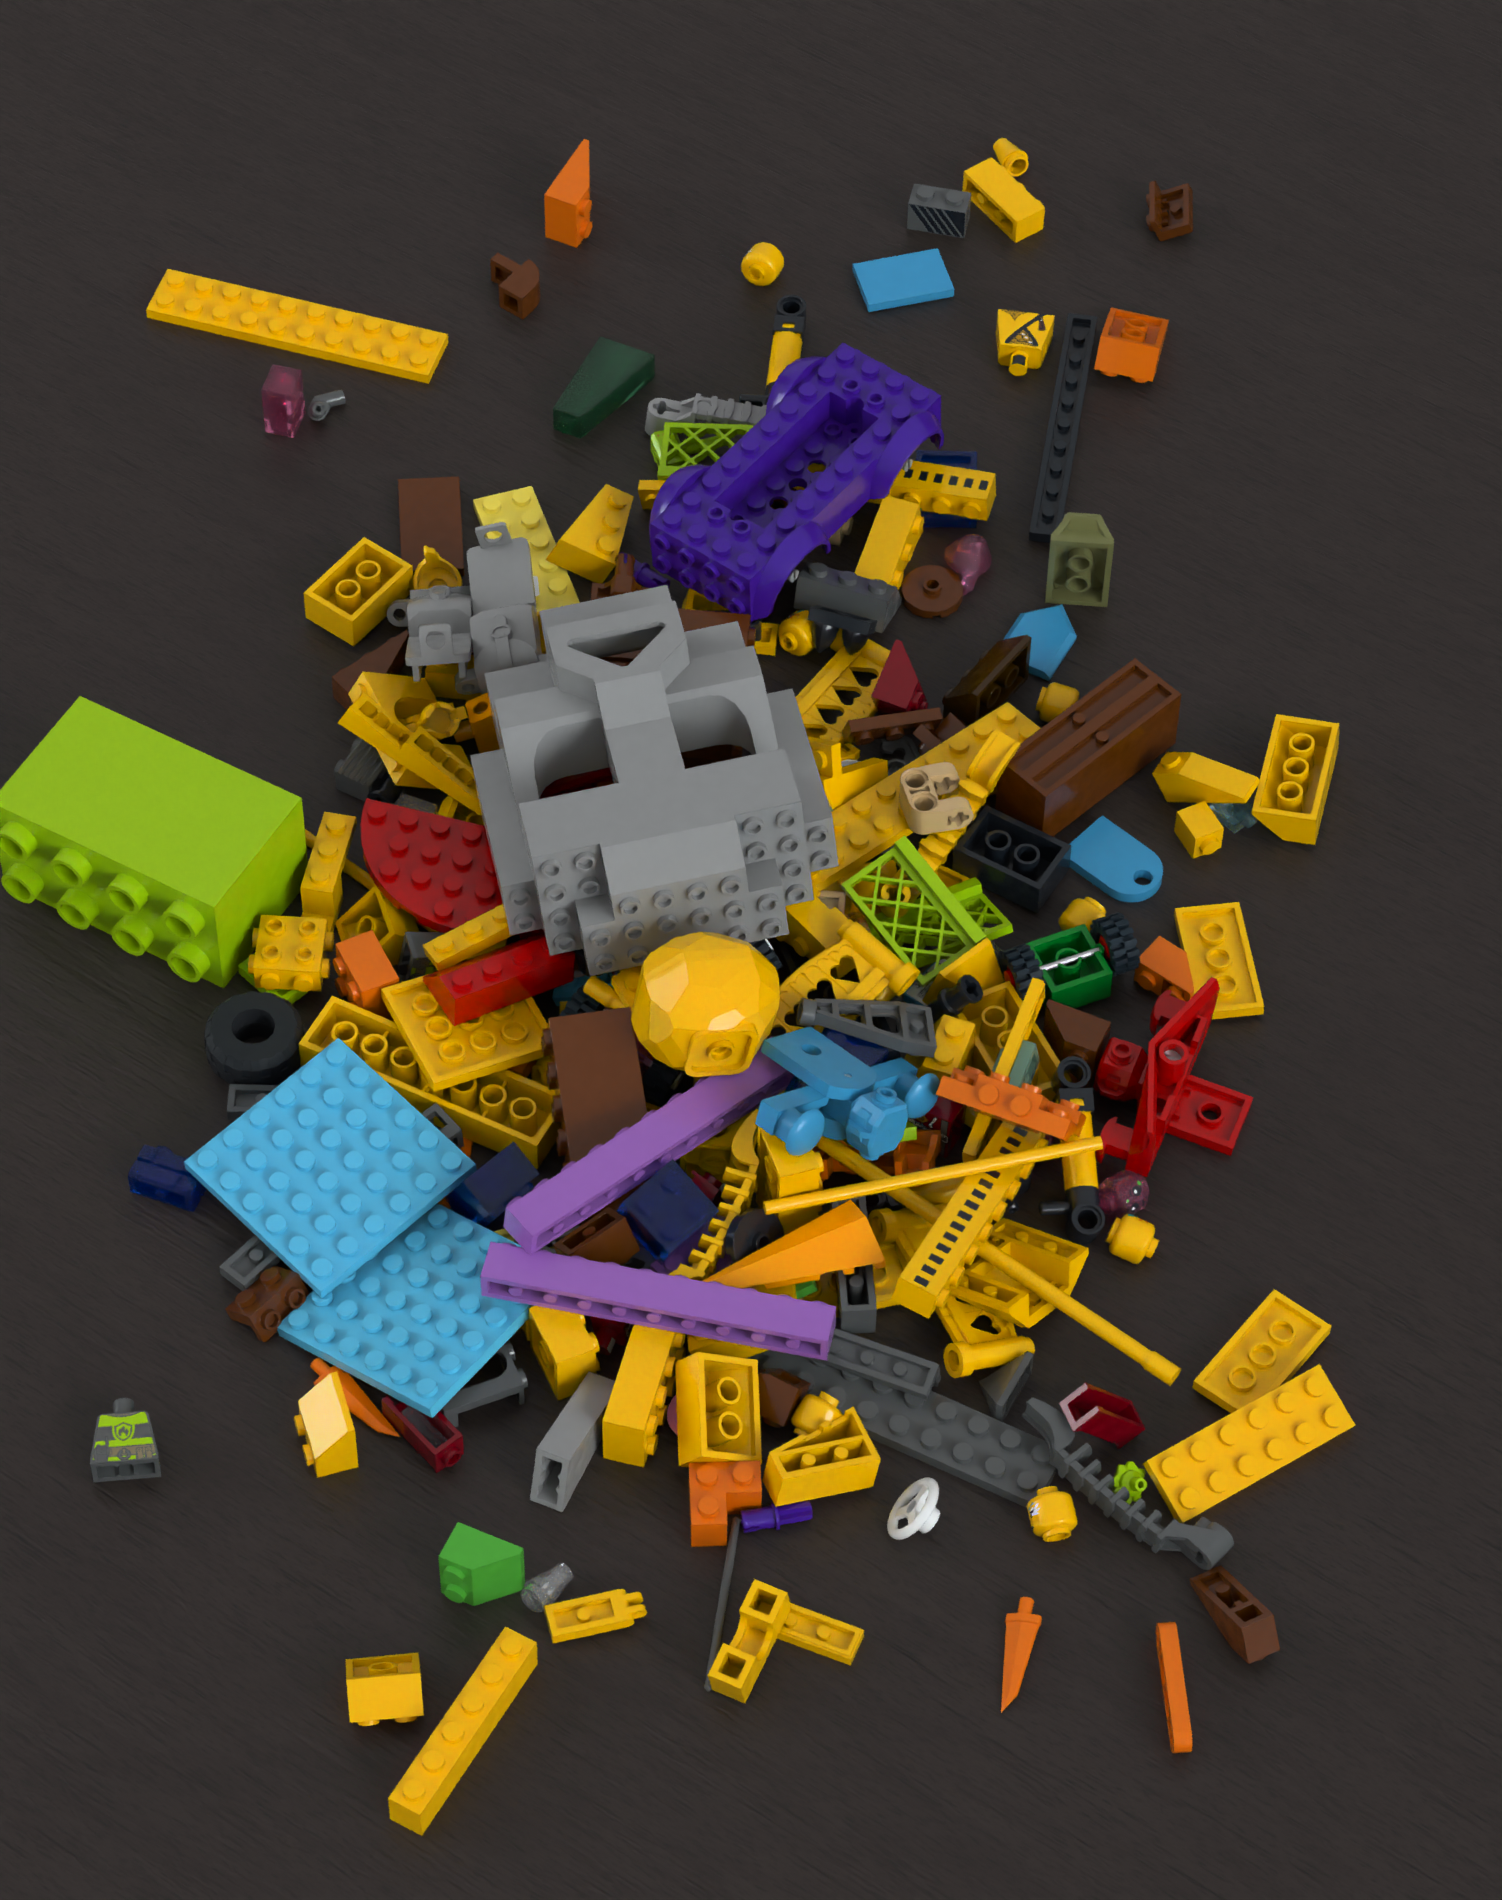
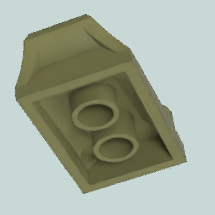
(1080, 561)

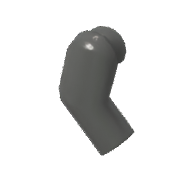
(322, 404)

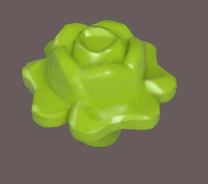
(1132, 1478)

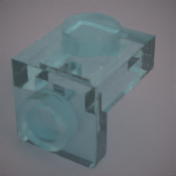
(1234, 815)

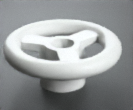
(921, 1513)

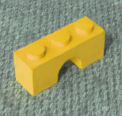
(759, 1626)

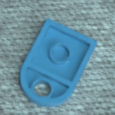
(1114, 860)

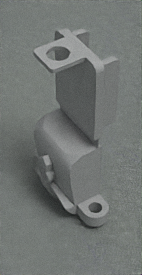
(503, 607)
(436, 627)

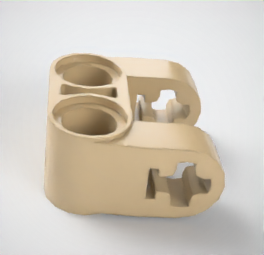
(920, 801)

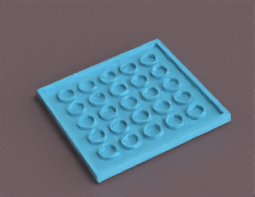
(330, 1167)
(413, 1313)

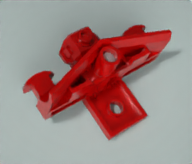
(1164, 1090)

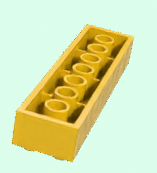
(487, 1109)

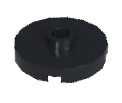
(751, 1232)

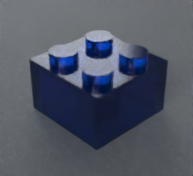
(493, 1186)
(667, 1211)

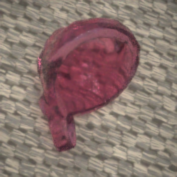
(969, 557)

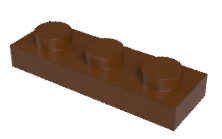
(890, 726)

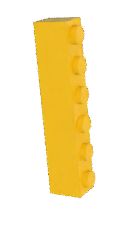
(463, 1731)

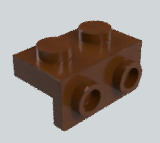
(1170, 211)
(268, 1301)

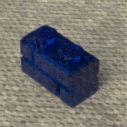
(163, 1177)

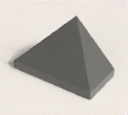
(1006, 1384)

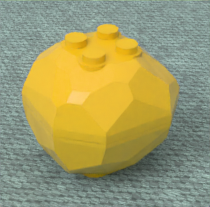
(705, 1003)

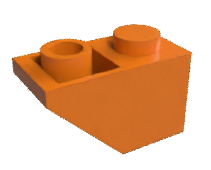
(1165, 968)

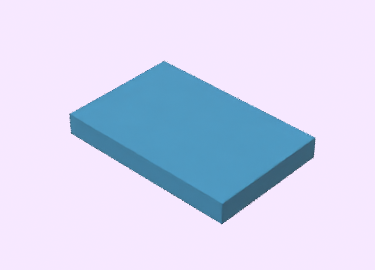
(903, 280)

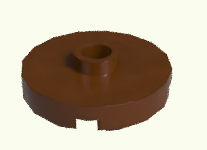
(932, 591)

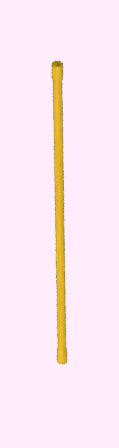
(1150, 1360)

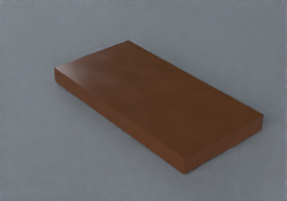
(431, 518)

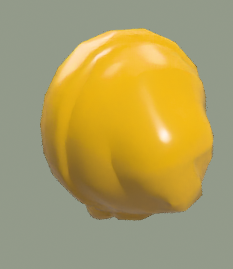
(435, 571)

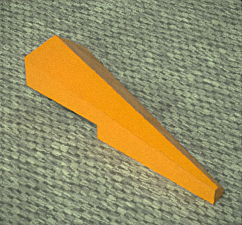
(824, 1245)

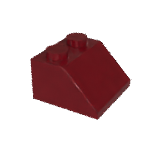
(898, 685)

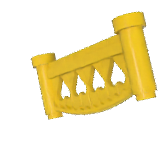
(838, 676)
(874, 964)
(971, 1347)

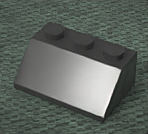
(846, 593)

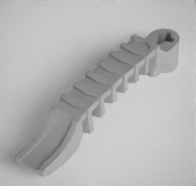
(703, 408)

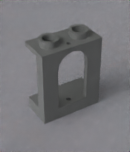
(509, 1383)

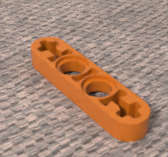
(1173, 1687)

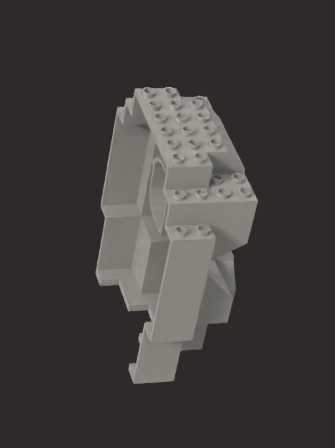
(664, 842)

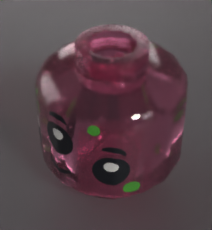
(1123, 1193)

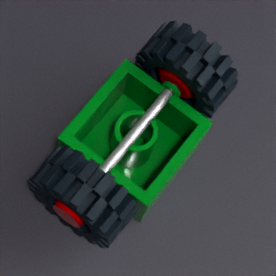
(1074, 962)

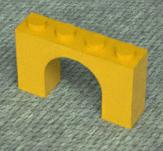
(401, 699)

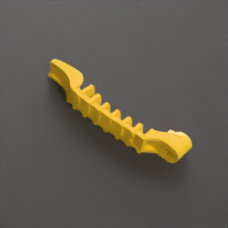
(979, 782)
(746, 1178)

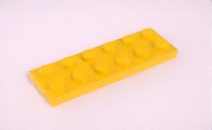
(1248, 1444)

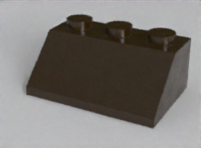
(991, 680)

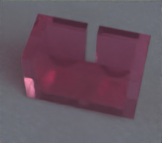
(283, 401)

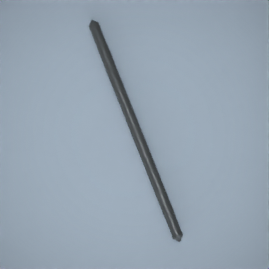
(723, 1596)

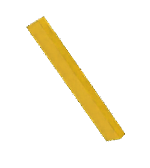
(1020, 1031)

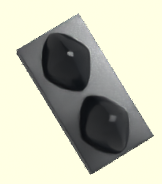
(827, 623)

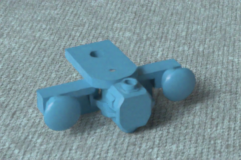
(842, 1096)

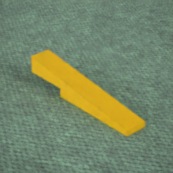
(415, 750)

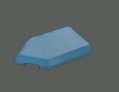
(1050, 640)

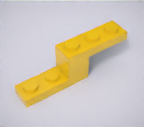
(322, 879)

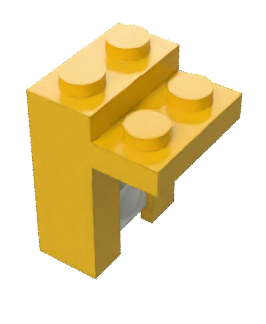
(842, 774)

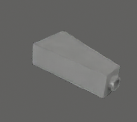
(570, 1443)

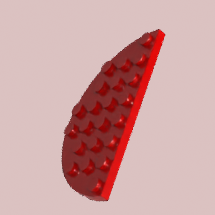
(430, 865)

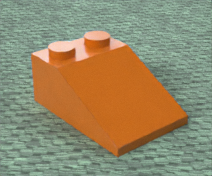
(569, 201)
(1131, 345)

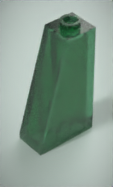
(601, 386)

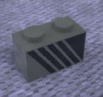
(939, 210)

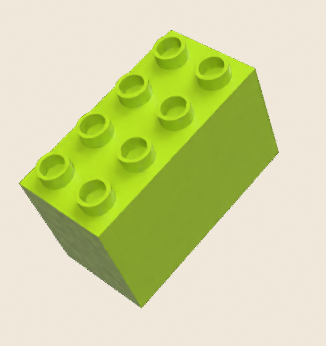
(150, 842)

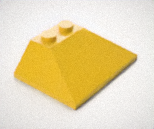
(1041, 1252)

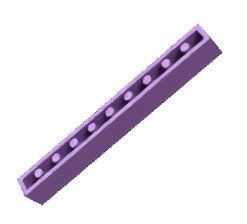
(640, 1152)
(659, 1300)

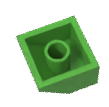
(479, 1567)

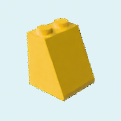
(954, 1048)

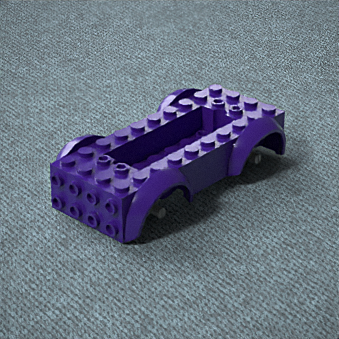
(838, 410)

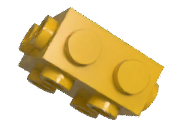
(291, 953)

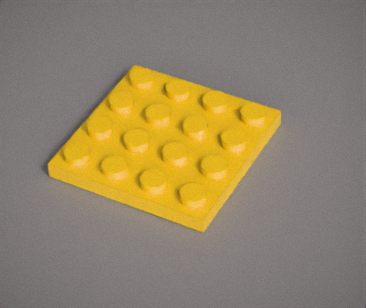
(468, 1050)

